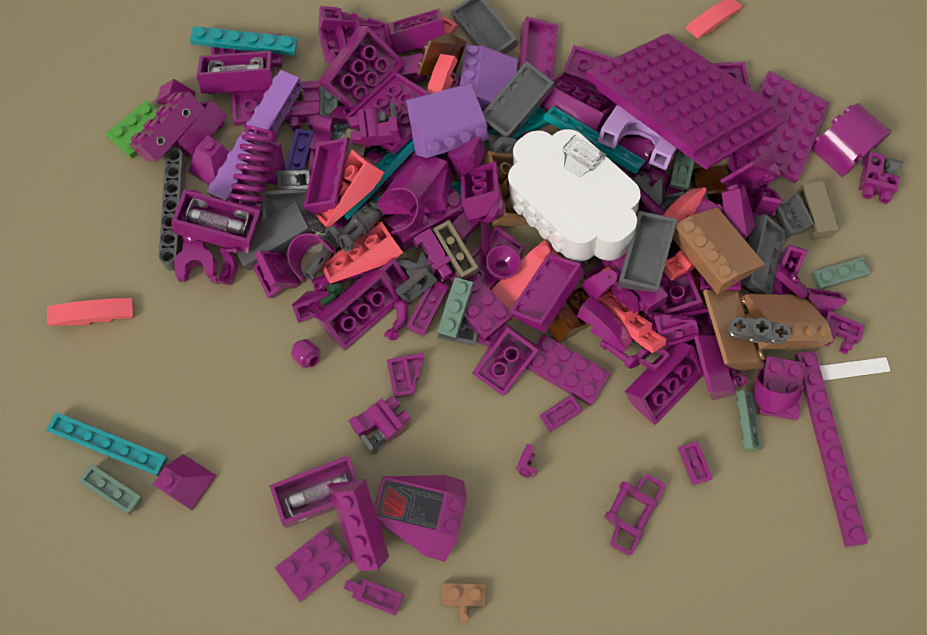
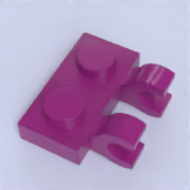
(844, 328)

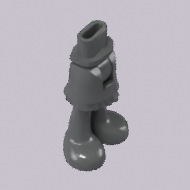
(362, 220)

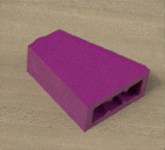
(738, 208)

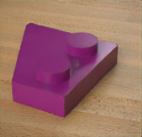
(675, 328)
(404, 374)

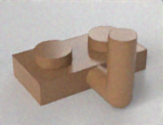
(463, 596)

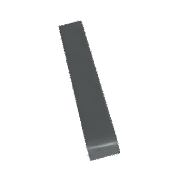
(171, 200)

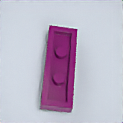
(427, 308)

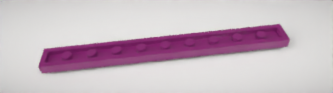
(831, 452)

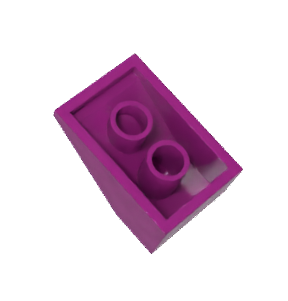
(505, 359)

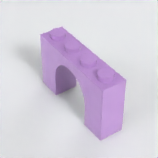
(623, 123)

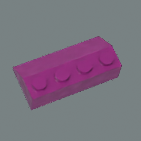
(431, 220)
(358, 308)
(659, 391)
(359, 524)

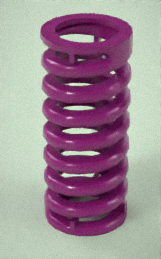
(254, 149)

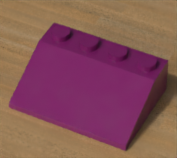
(360, 67)
(579, 102)

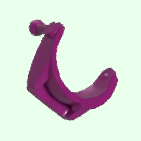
(227, 275)

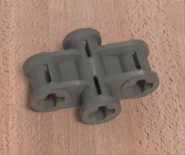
(762, 331)

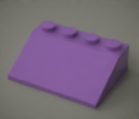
(487, 72)
(445, 120)

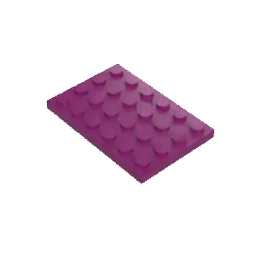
(794, 138)

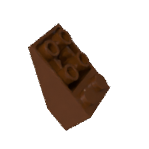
(446, 44)
(711, 181)
(566, 322)

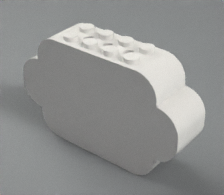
(573, 212)

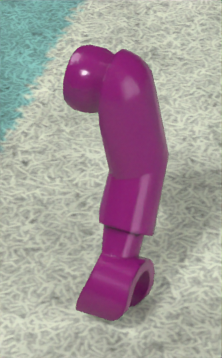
(402, 317)

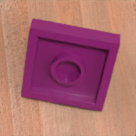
(274, 272)

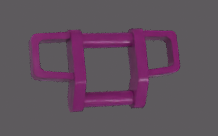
(638, 359)
(637, 532)

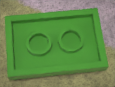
(128, 126)

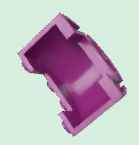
(850, 138)

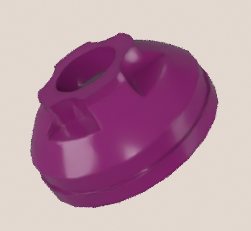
(495, 211)
(508, 256)

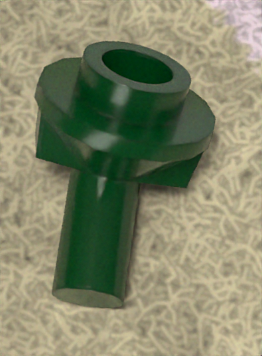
(334, 289)

